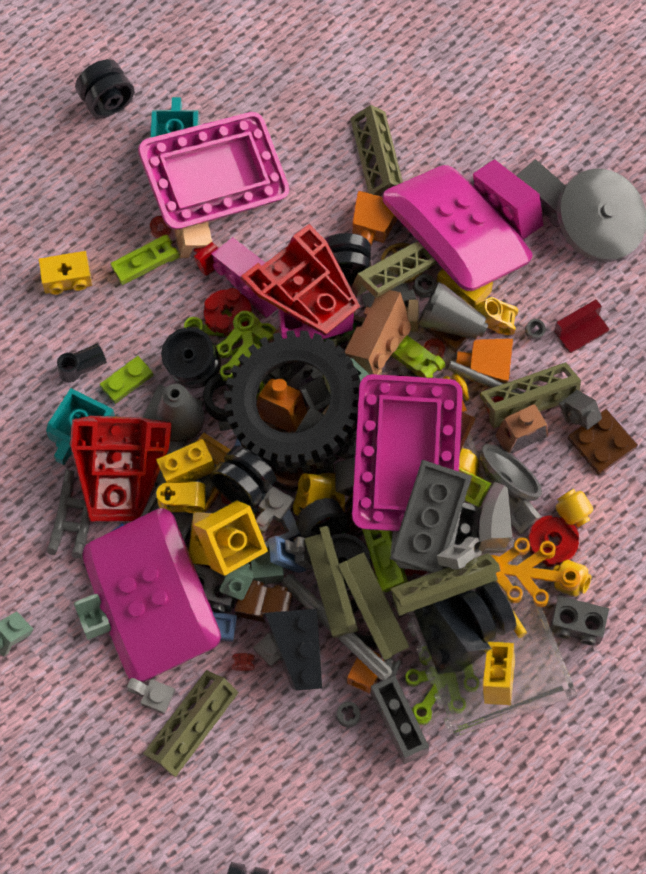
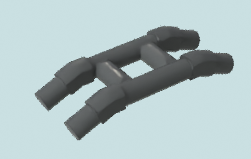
(61, 525)

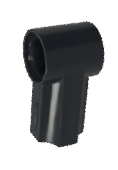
(81, 361)

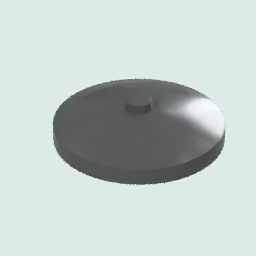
(601, 215)

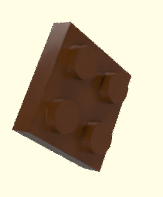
(603, 442)

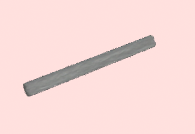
(350, 640)

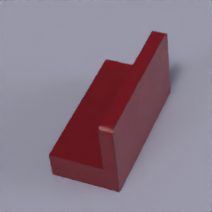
(581, 327)

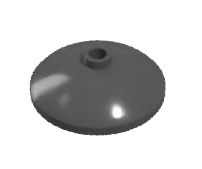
(509, 471)

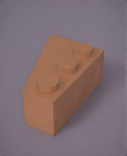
(380, 333)

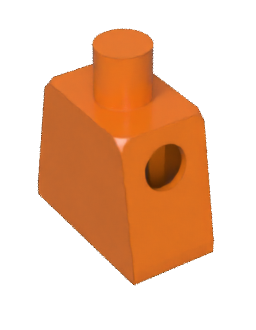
(372, 218)
(489, 357)
(281, 405)

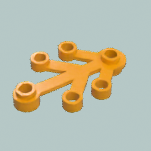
(525, 572)

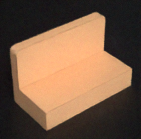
(192, 237)

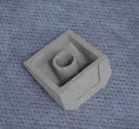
(495, 521)

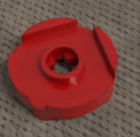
(221, 300)
(554, 526)

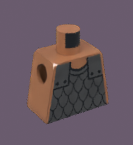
(524, 427)

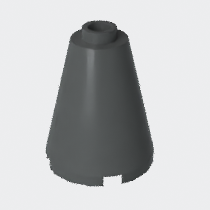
(451, 314)
(181, 411)

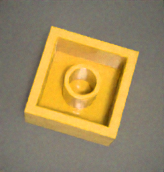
(230, 537)

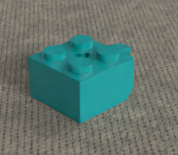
(173, 120)
(72, 407)

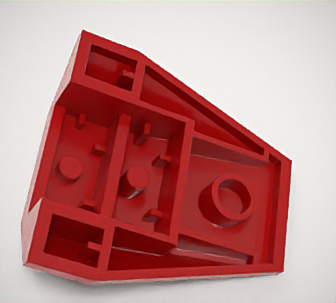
(305, 282)
(117, 463)

